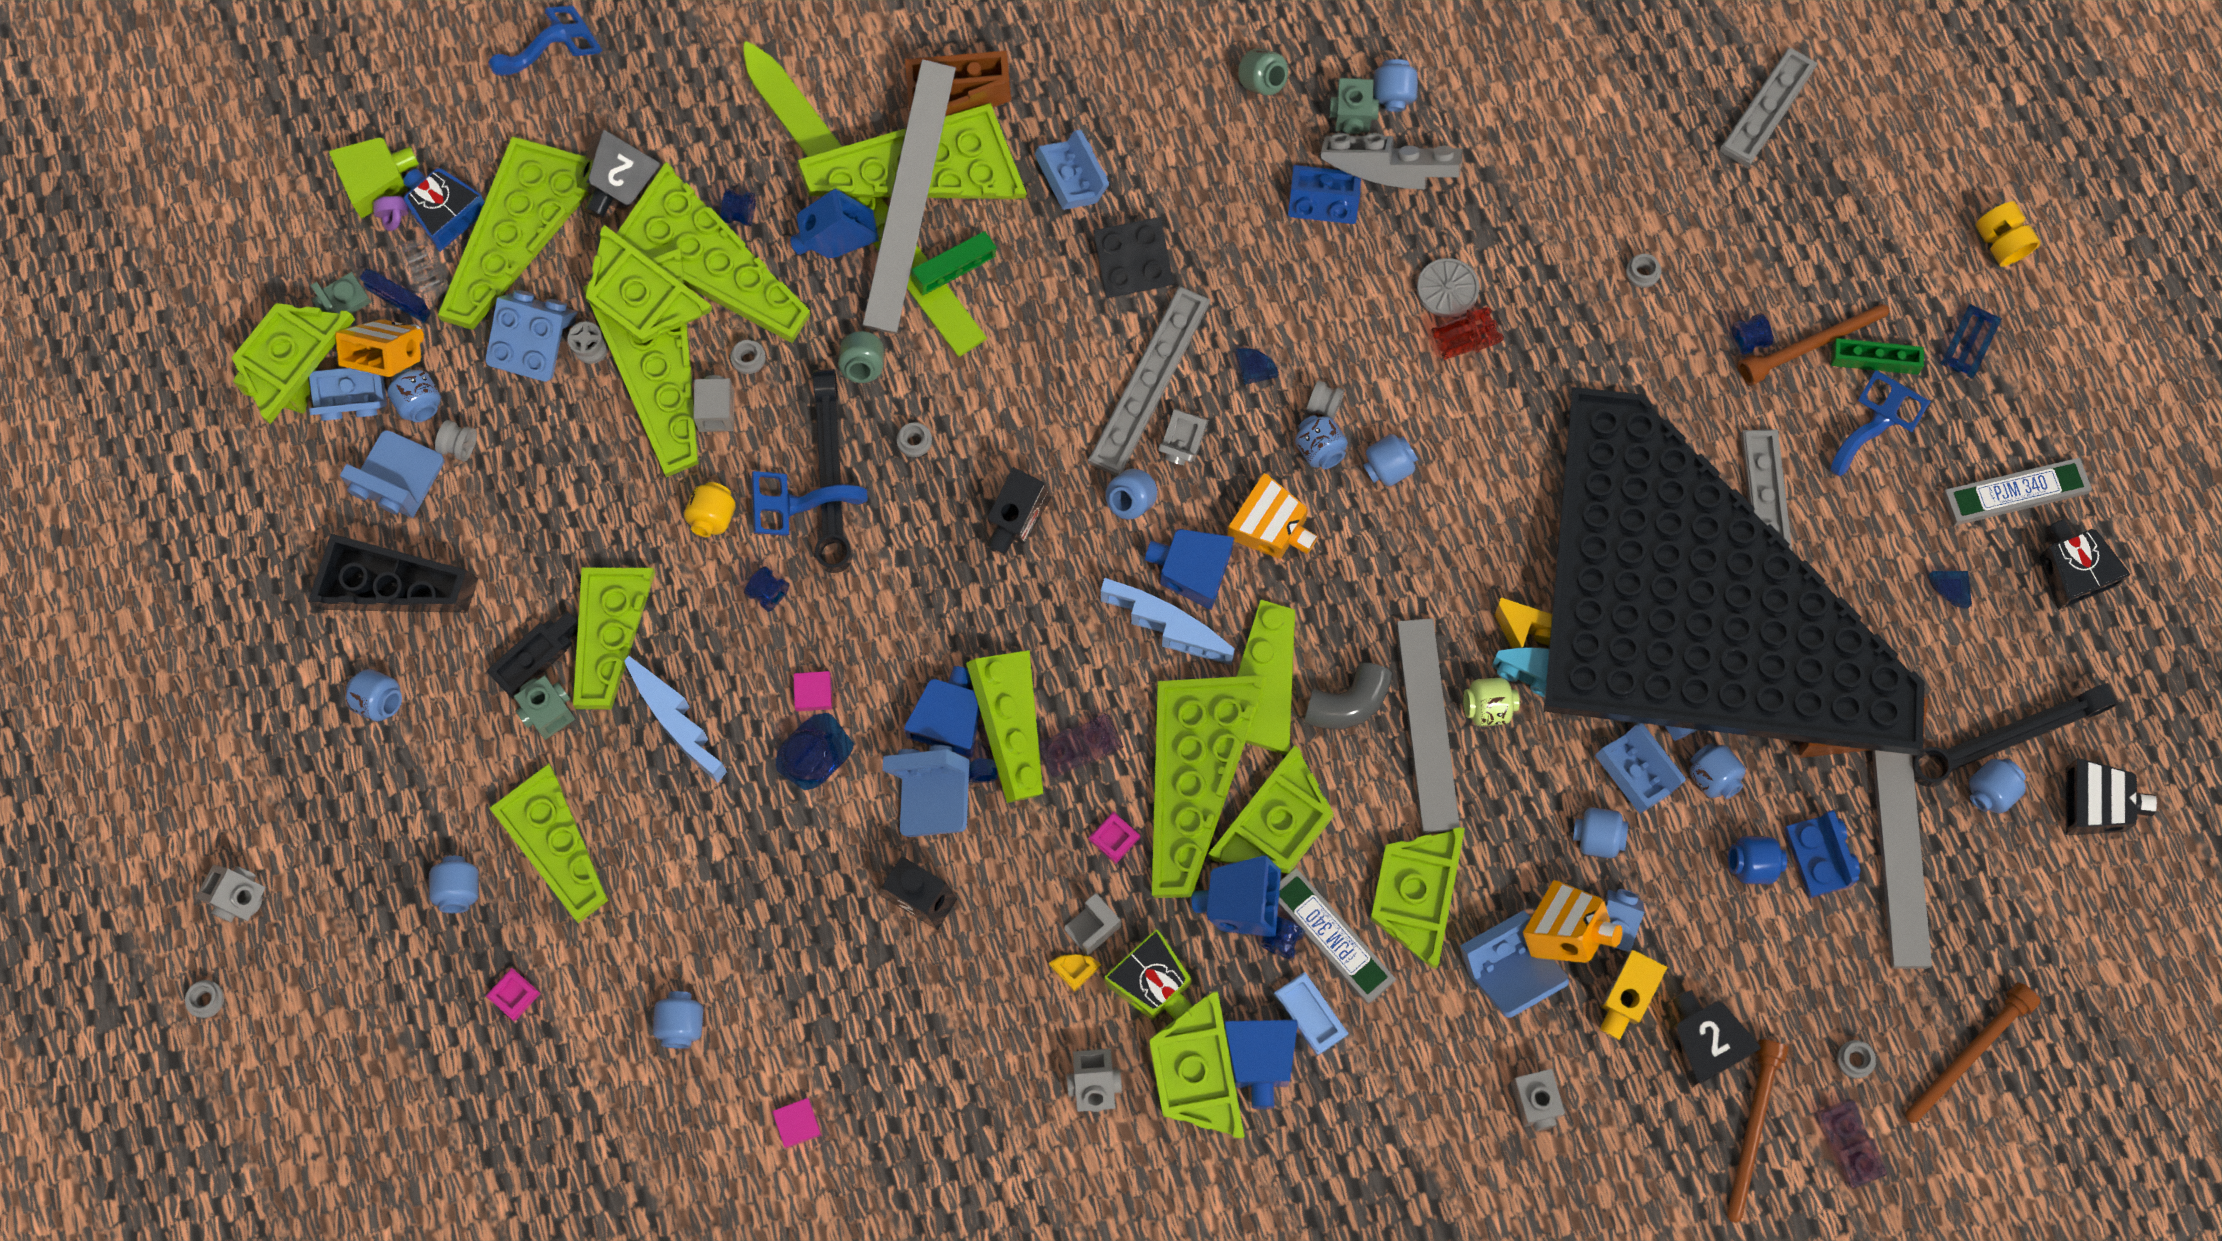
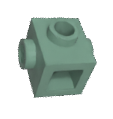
(1354, 106)
(543, 706)

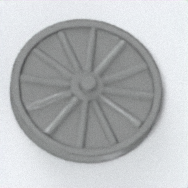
(1448, 287)

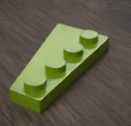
(607, 626)
(1271, 654)
(549, 837)

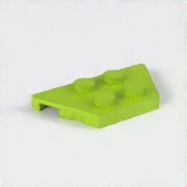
(639, 291)
(286, 352)
(1279, 819)
(1417, 892)
(1197, 1070)

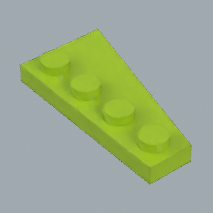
(1009, 716)

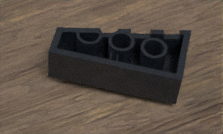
(381, 579)

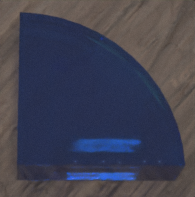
(1255, 366)
(1953, 587)
(982, 771)

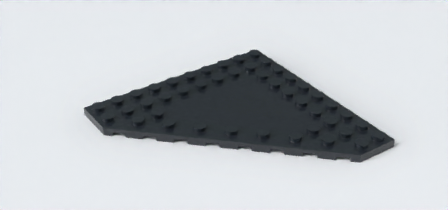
(1697, 609)

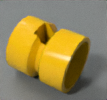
(2014, 243)

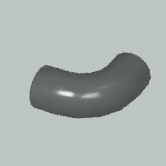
(1354, 705)

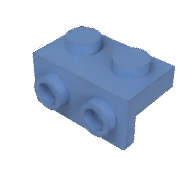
(1073, 171)
(346, 391)
(1640, 768)

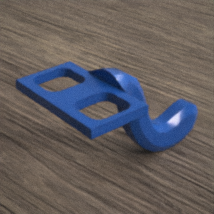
(556, 32)
(1883, 417)
(789, 504)

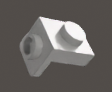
(1183, 437)

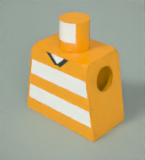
(379, 347)
(1272, 521)
(1570, 925)

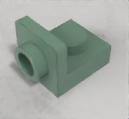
(343, 295)

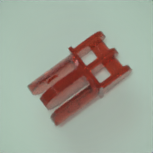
(1465, 336)

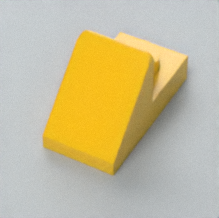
(1520, 620)

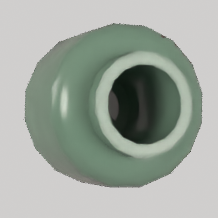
(1263, 71)
(861, 357)

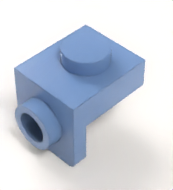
(1625, 910)

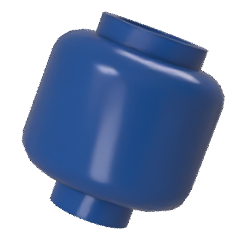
(1757, 860)

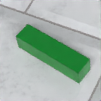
(953, 263)
(1877, 356)

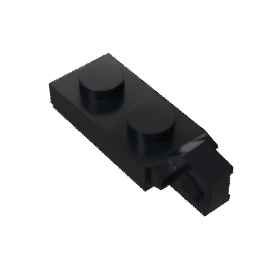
(533, 654)

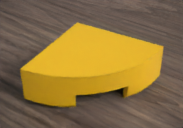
(1074, 969)

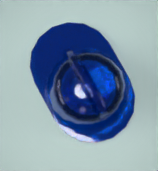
(814, 751)

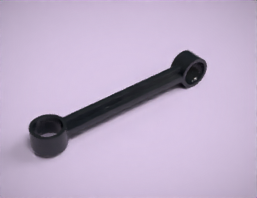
(829, 466)
(2083, 706)

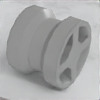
(581, 336)
(1325, 400)
(455, 440)

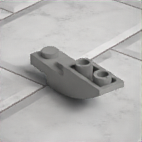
(1378, 161)

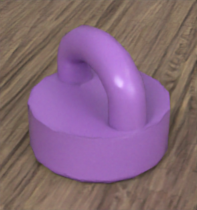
(390, 207)

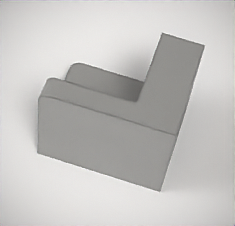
(1093, 925)

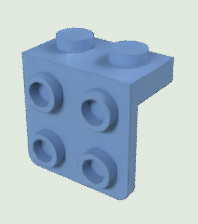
(527, 334)
(395, 474)
(932, 790)
(1506, 971)

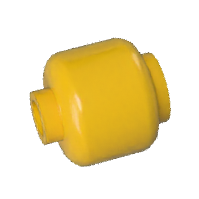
(709, 509)

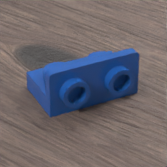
(1324, 195)
(1823, 854)

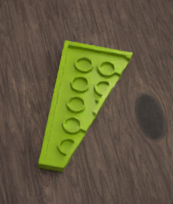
(968, 163)
(522, 212)
(712, 255)
(659, 381)
(1197, 753)

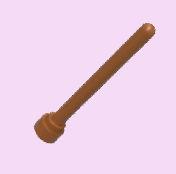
(1755, 368)
(2020, 1001)
(1770, 1059)

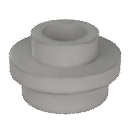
(1643, 261)
(747, 347)
(909, 431)
(193, 996)
(1864, 1051)

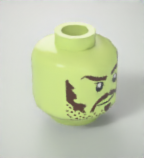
(1490, 701)

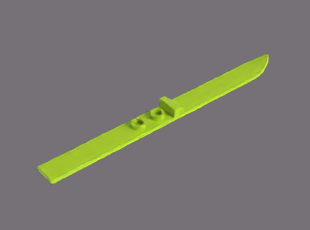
(816, 138)

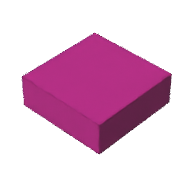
(812, 691)
(1114, 837)
(513, 994)
(796, 1123)

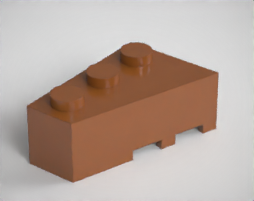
(976, 82)

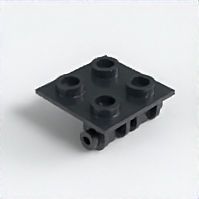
(1133, 257)

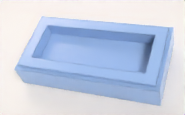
(1314, 1016)

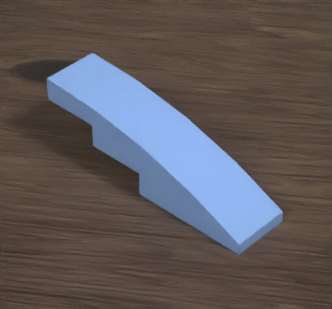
(1179, 629)
(669, 710)

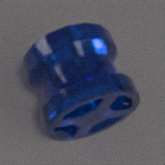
(738, 207)
(1752, 333)
(766, 588)
(1285, 940)

